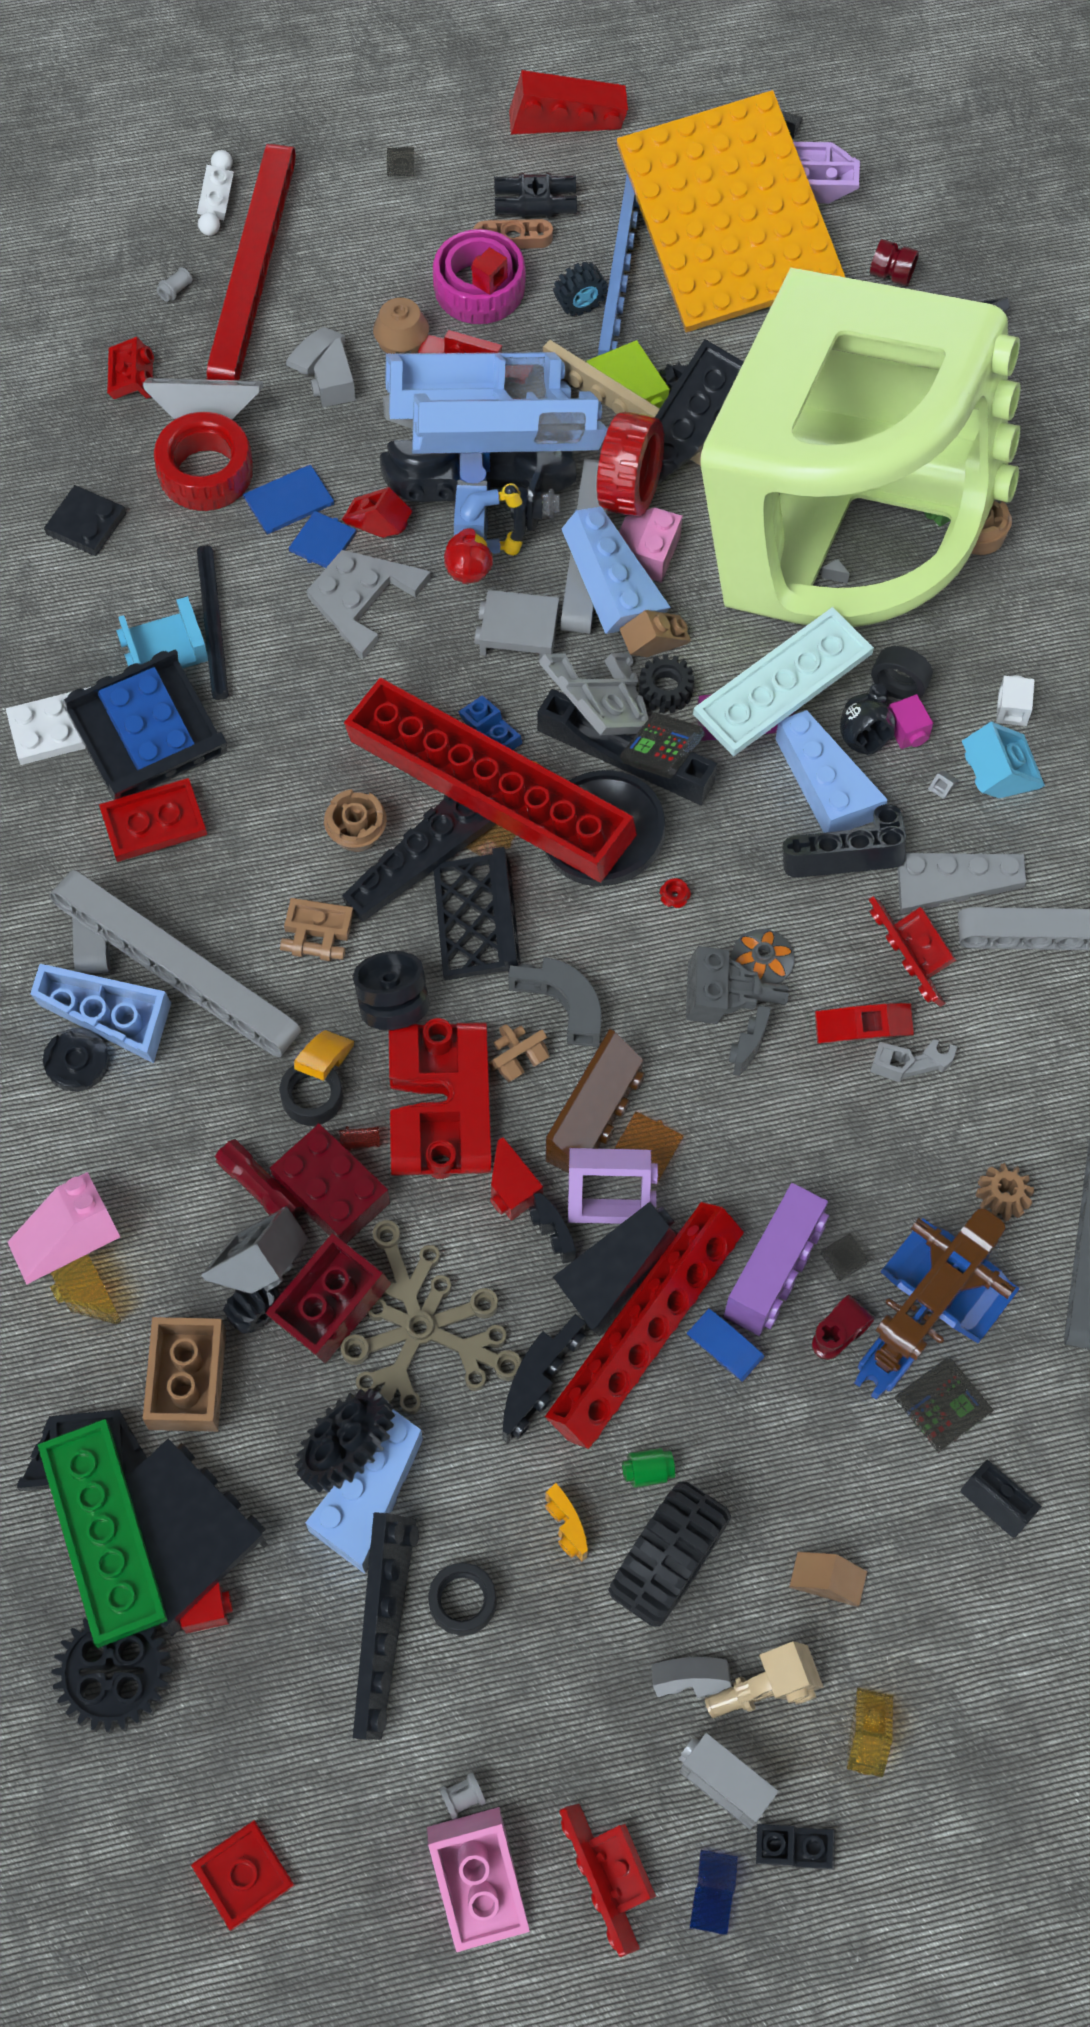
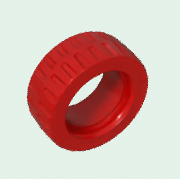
(203, 433)
(630, 463)

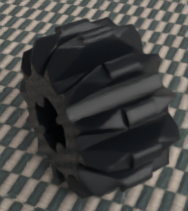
(248, 1310)

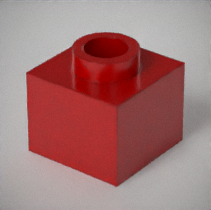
(489, 270)

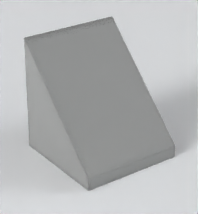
(835, 571)
(943, 784)

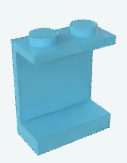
(165, 634)

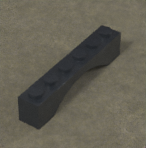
(565, 723)

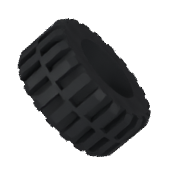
(669, 1553)

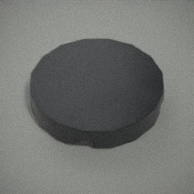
(76, 1060)

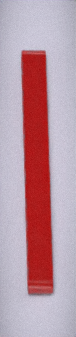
(251, 263)

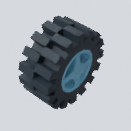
(580, 289)

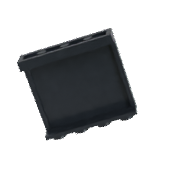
(107, 748)
(187, 1528)

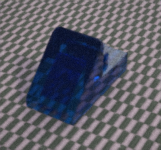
(713, 1892)

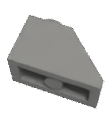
(333, 377)

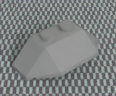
(201, 395)

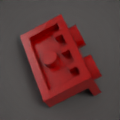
(129, 367)

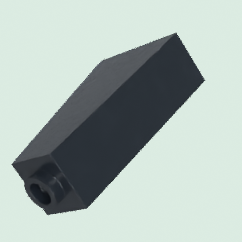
(615, 1266)

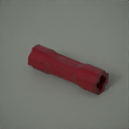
(241, 1166)

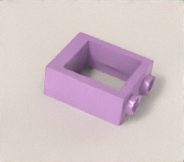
(608, 1163)

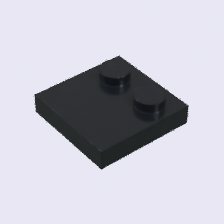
(85, 520)

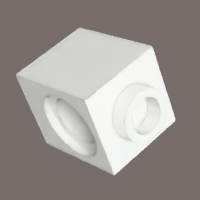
(1015, 700)

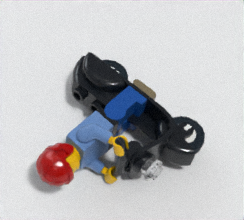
(468, 481)

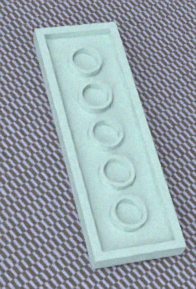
(782, 681)

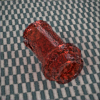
(359, 1137)

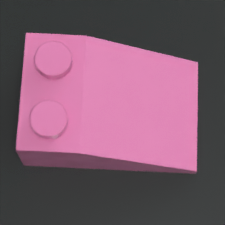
(62, 1229)
(477, 1879)

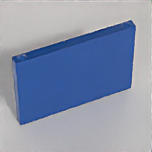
(288, 499)

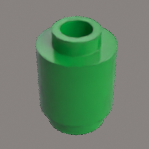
(648, 1467)

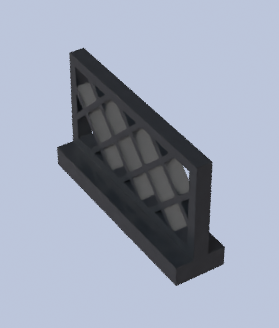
(503, 918)

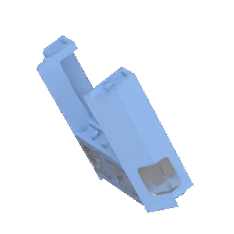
(491, 403)

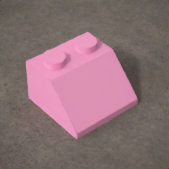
(653, 539)

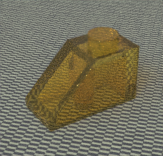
(83, 1290)
(870, 1733)

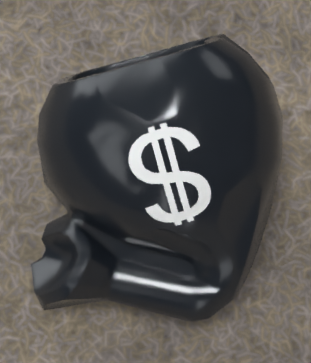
(867, 721)

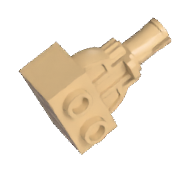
(787, 1676)

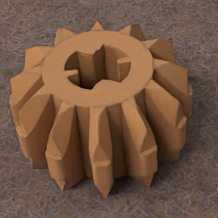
(1005, 1203)

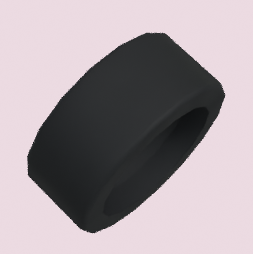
(908, 662)
(310, 1116)
(457, 1571)

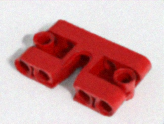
(447, 1128)

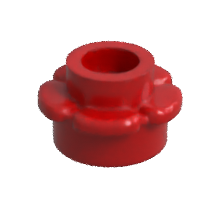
(674, 886)

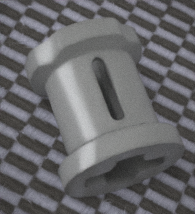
(462, 1795)

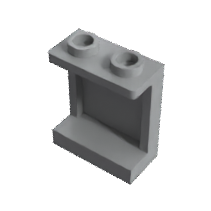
(517, 622)

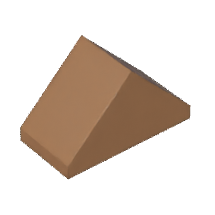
(828, 1577)

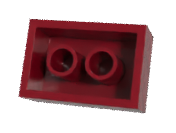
(330, 1184)
(328, 1298)

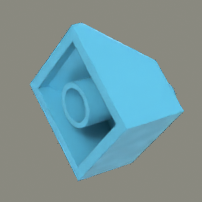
(1001, 761)

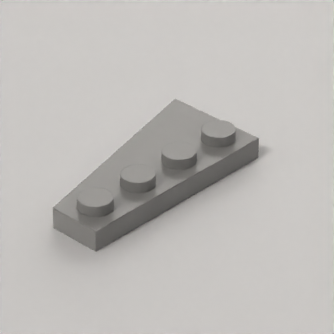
(946, 877)

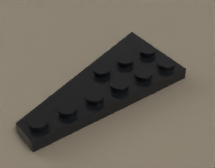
(695, 404)

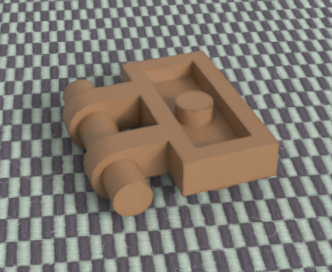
(317, 920)

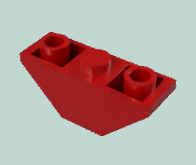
(864, 1022)

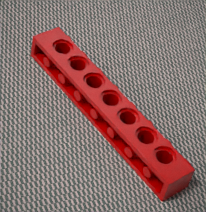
(644, 1325)

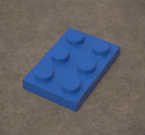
(145, 718)

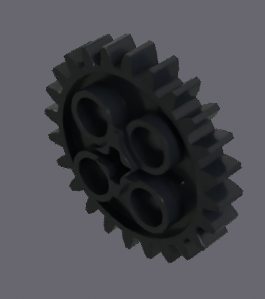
(345, 1440)
(109, 1705)

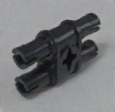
(535, 195)

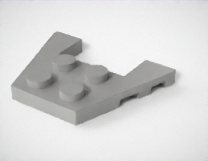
(351, 587)
(606, 703)

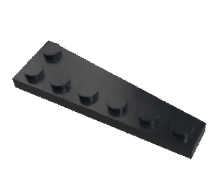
(424, 848)
(385, 1593)

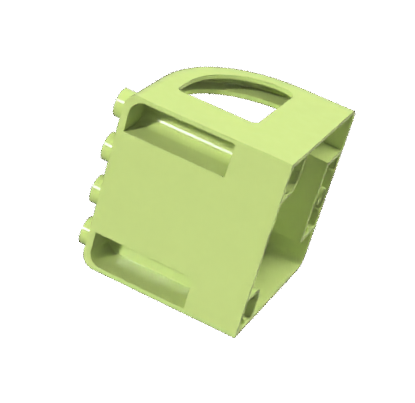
(848, 401)

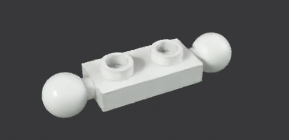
(215, 192)

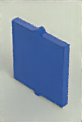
(322, 539)

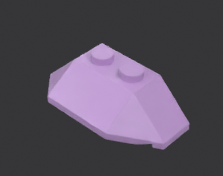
(828, 169)

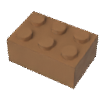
(184, 1374)

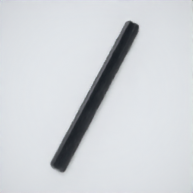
(212, 622)

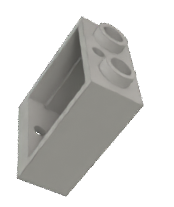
(726, 1780)

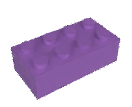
(774, 1263)

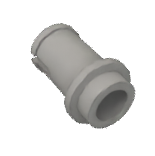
(169, 288)

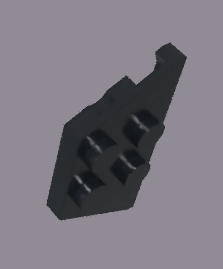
(126, 1444)

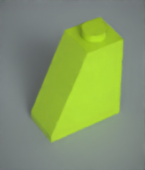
(634, 371)

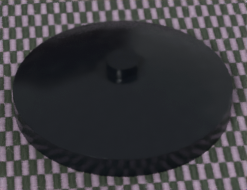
(639, 801)

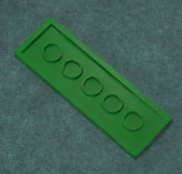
(102, 1533)

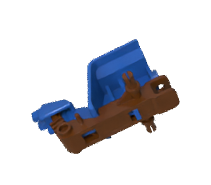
(949, 1280)

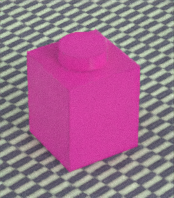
(911, 722)

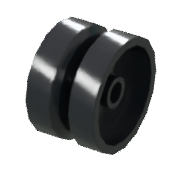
(391, 990)

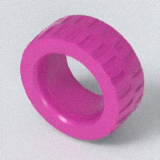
(464, 299)

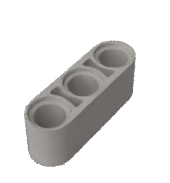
(90, 950)

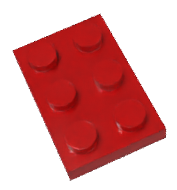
(153, 819)

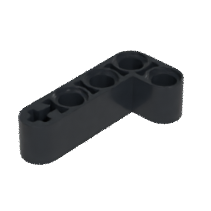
(849, 849)

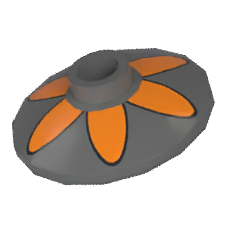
(770, 968)

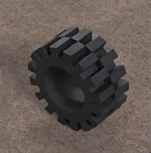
(666, 669)

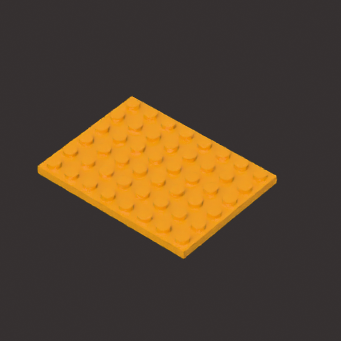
(727, 208)

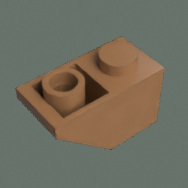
(654, 633)

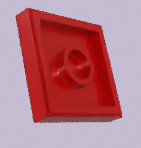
(242, 1875)

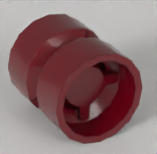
(894, 262)

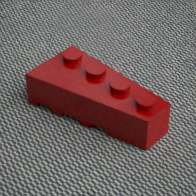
(565, 104)

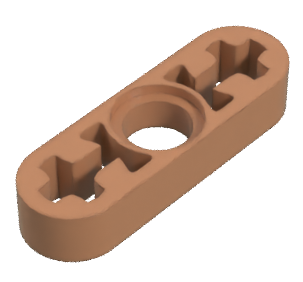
(521, 226)

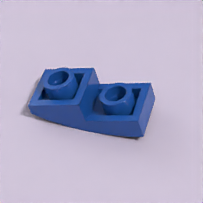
(488, 720)
(725, 1345)

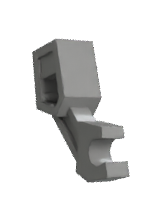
(928, 1061)

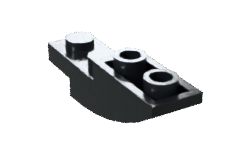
(530, 1385)

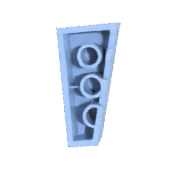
(610, 570)
(827, 776)
(112, 1009)
(346, 1513)

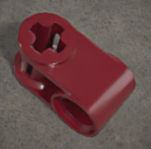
(843, 1324)

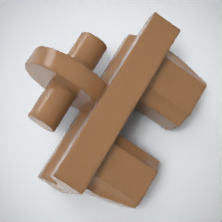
(532, 1046)

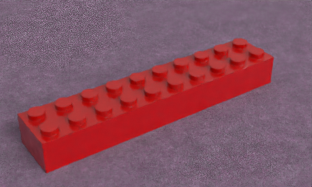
(491, 779)

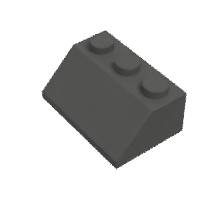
(259, 1254)

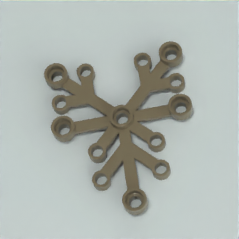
(406, 1291)

